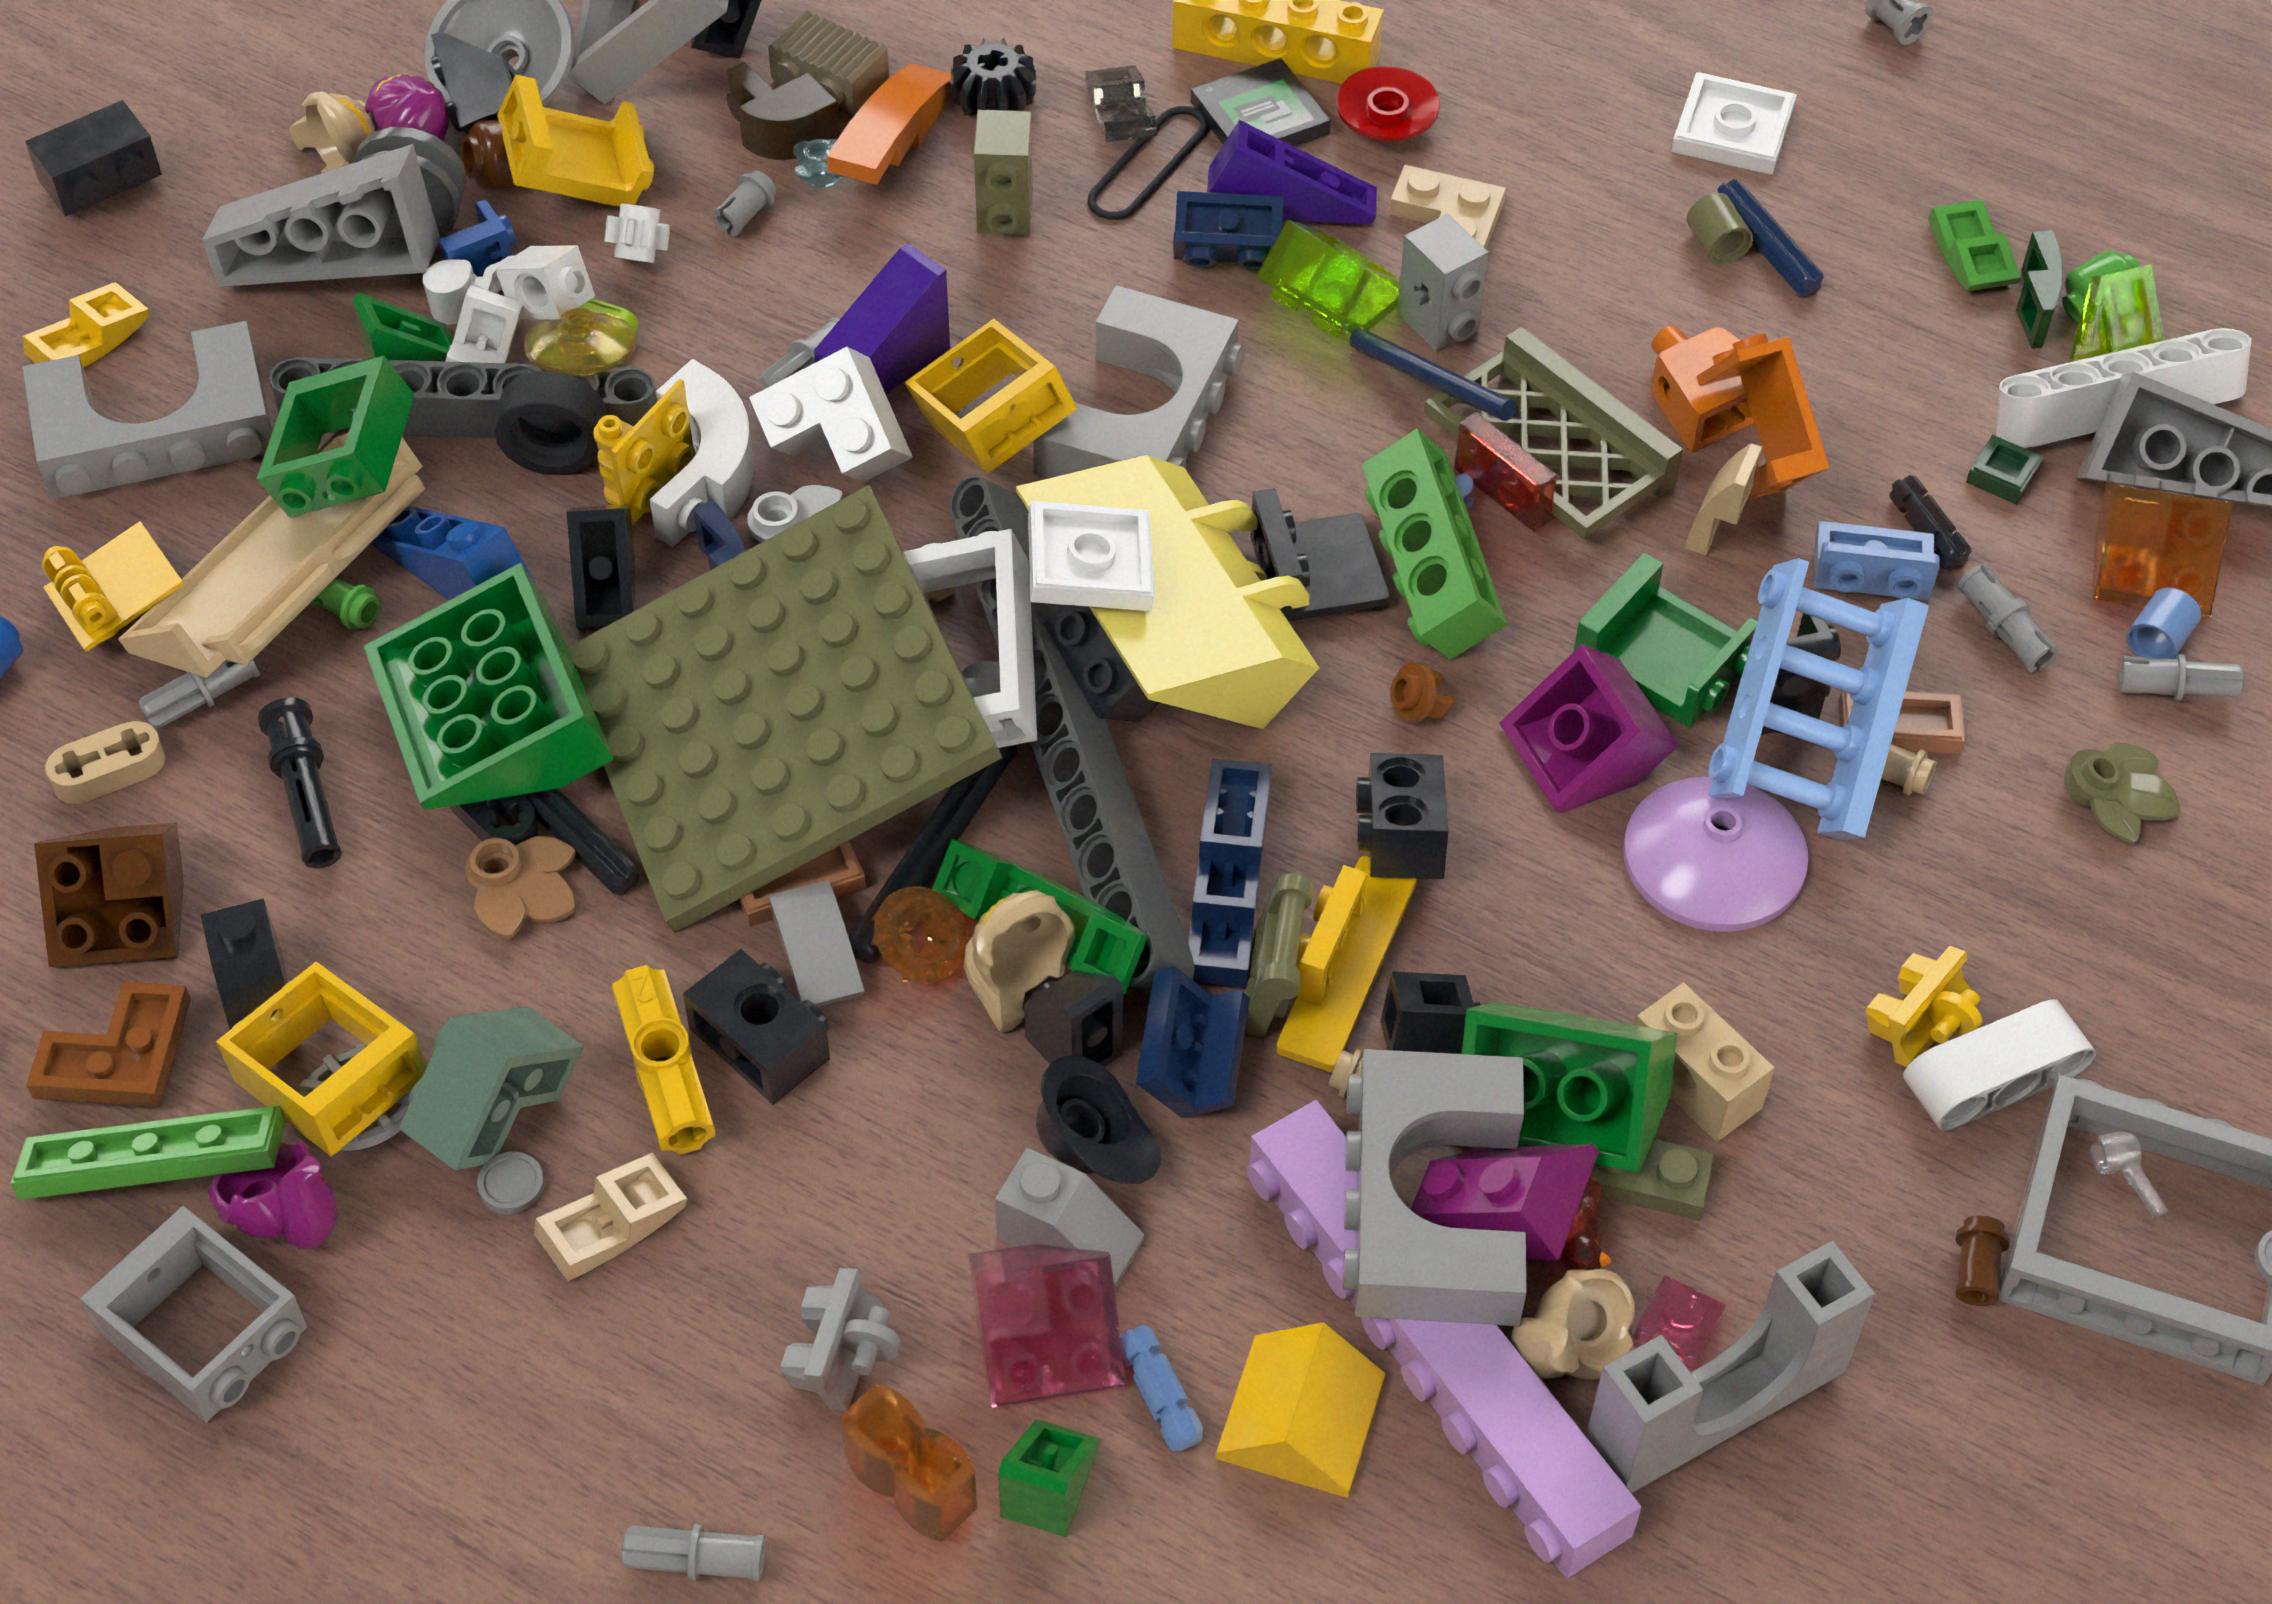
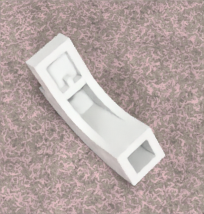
(723, 457)

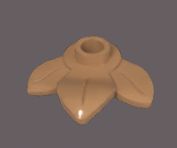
(526, 887)

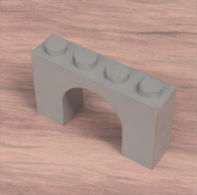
(1158, 338)
(216, 426)
(1401, 1260)
(1661, 1415)

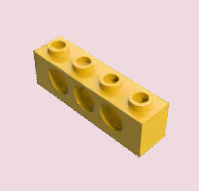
(1311, 36)

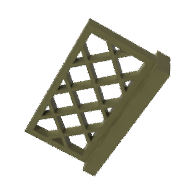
(1583, 413)

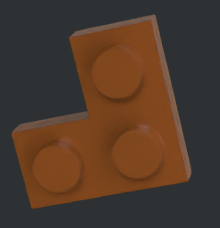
(119, 1067)

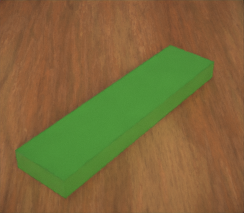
(149, 1152)

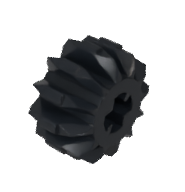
(993, 78)

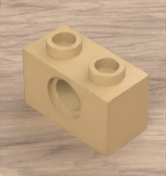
(1715, 1070)

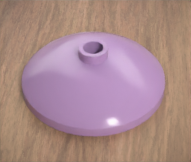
(1712, 874)

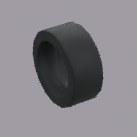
(552, 394)

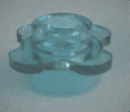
(813, 162)

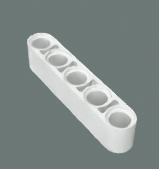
(2075, 395)

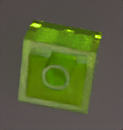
(1329, 280)

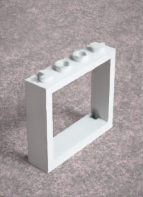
(981, 559)

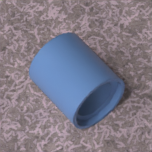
(2164, 624)

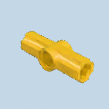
(672, 1085)

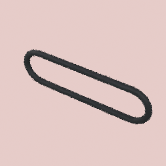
(1160, 177)

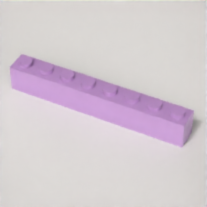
(1466, 1371)

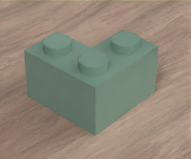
(482, 1077)

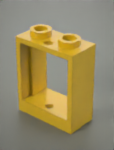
(1006, 419)
(356, 1091)

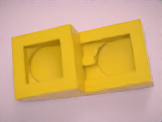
(95, 327)

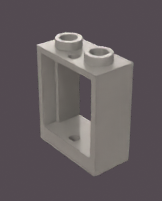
(159, 1269)

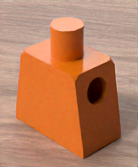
(1696, 412)

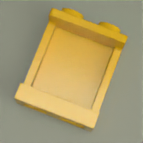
(573, 151)

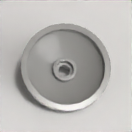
(526, 29)

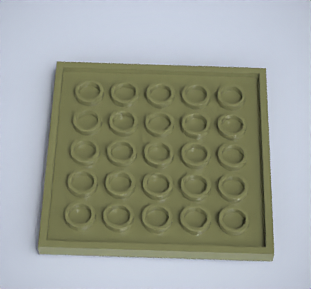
(778, 708)

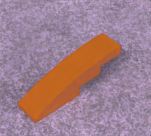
(890, 123)

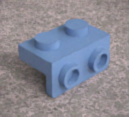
(1874, 560)

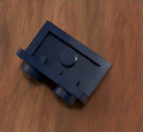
(1226, 228)
(1191, 1044)

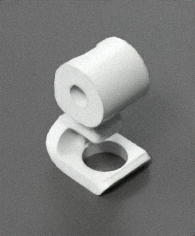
(449, 282)

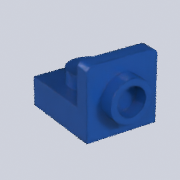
(482, 243)

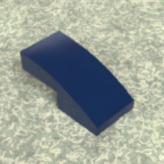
(716, 534)

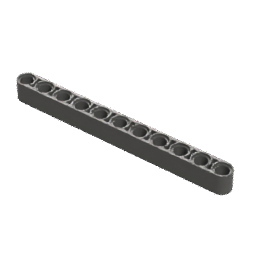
(1081, 763)

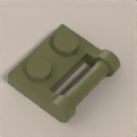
(1274, 953)

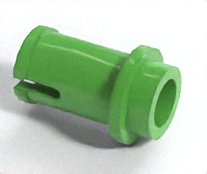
(353, 604)

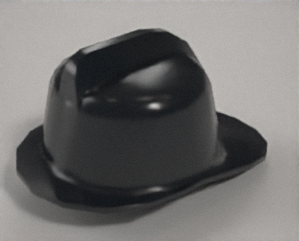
(1093, 1124)

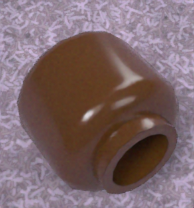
(486, 156)

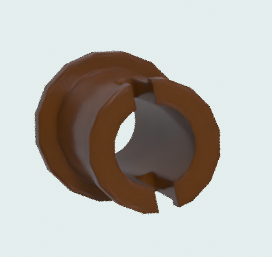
(1981, 1245)

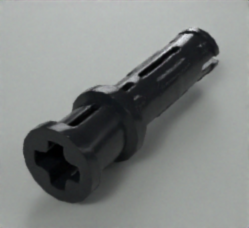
(297, 760)

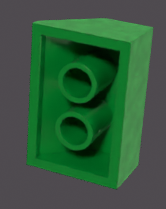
(1581, 1077)

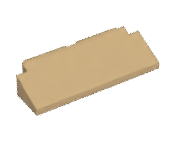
(266, 575)

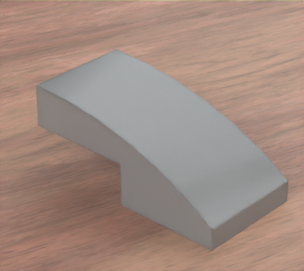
(816, 944)

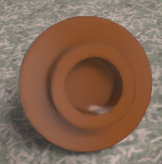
(1415, 693)

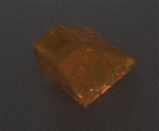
(2158, 542)

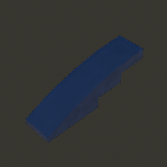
(1229, 871)

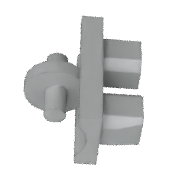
(847, 1342)

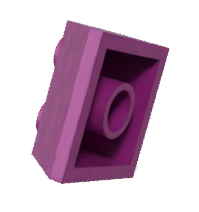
(1587, 731)
(1509, 1191)

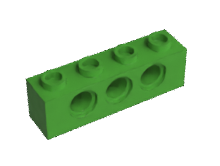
(1432, 546)

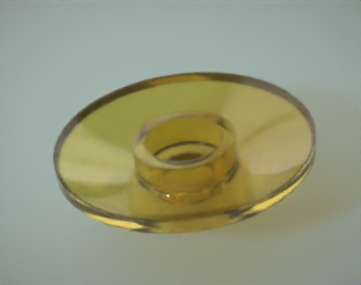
(580, 342)

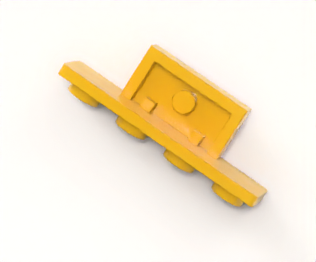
(1341, 962)

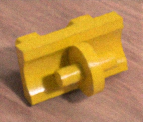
(1935, 1008)

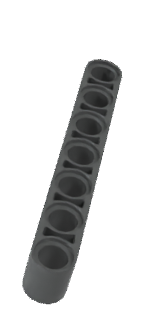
(465, 396)

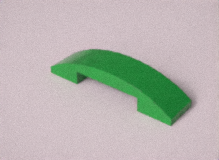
(1102, 938)

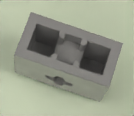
(1442, 282)

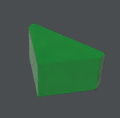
(399, 332)
(1046, 1476)

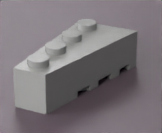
(328, 226)
(2179, 445)

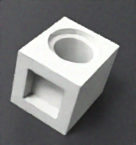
(546, 281)

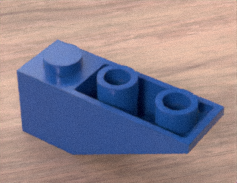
(447, 549)

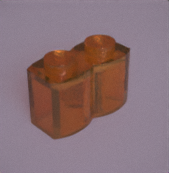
(911, 1463)

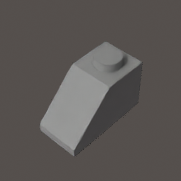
(1063, 1208)

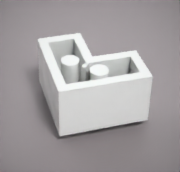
(837, 403)

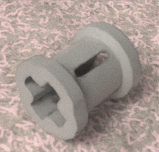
(1897, 16)

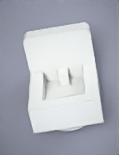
(485, 327)

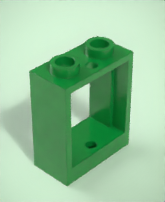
(359, 396)

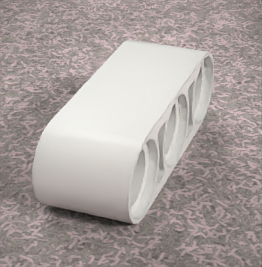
(1998, 1064)

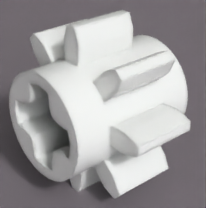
(637, 233)

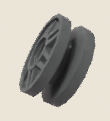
(439, 165)

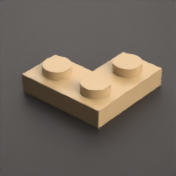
(1429, 195)

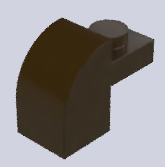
(780, 117)

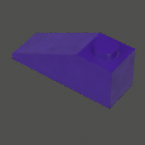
(1311, 188)

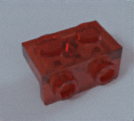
(1505, 472)

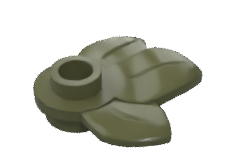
(2121, 788)

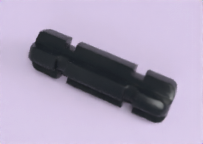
(1928, 517)

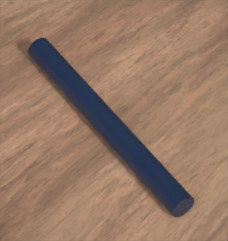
(1433, 374)

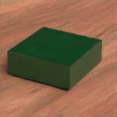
(2004, 469)

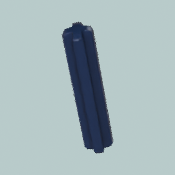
(1774, 241)

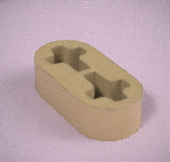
(105, 762)

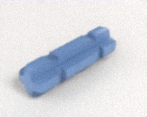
(1161, 1388)

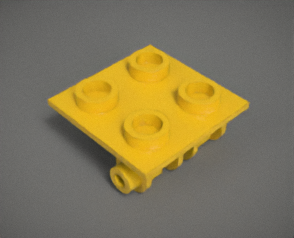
(645, 456)
(108, 585)

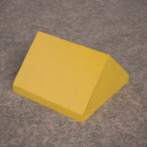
(1303, 1408)

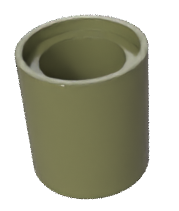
(1719, 228)

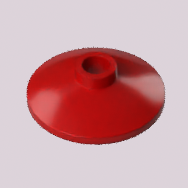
(1387, 103)

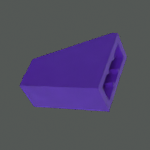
(896, 319)

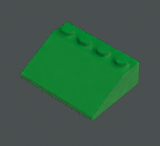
(487, 697)

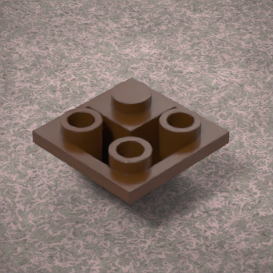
(111, 894)

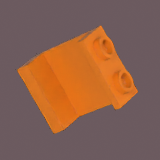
(1778, 410)

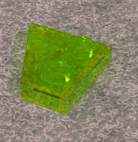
(2118, 313)

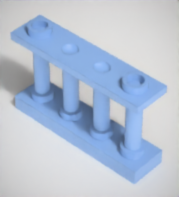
(1875, 689)

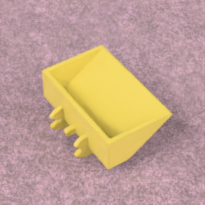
(1214, 618)

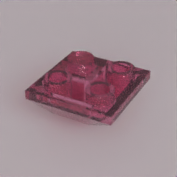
(1046, 1322)

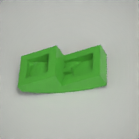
(1971, 246)

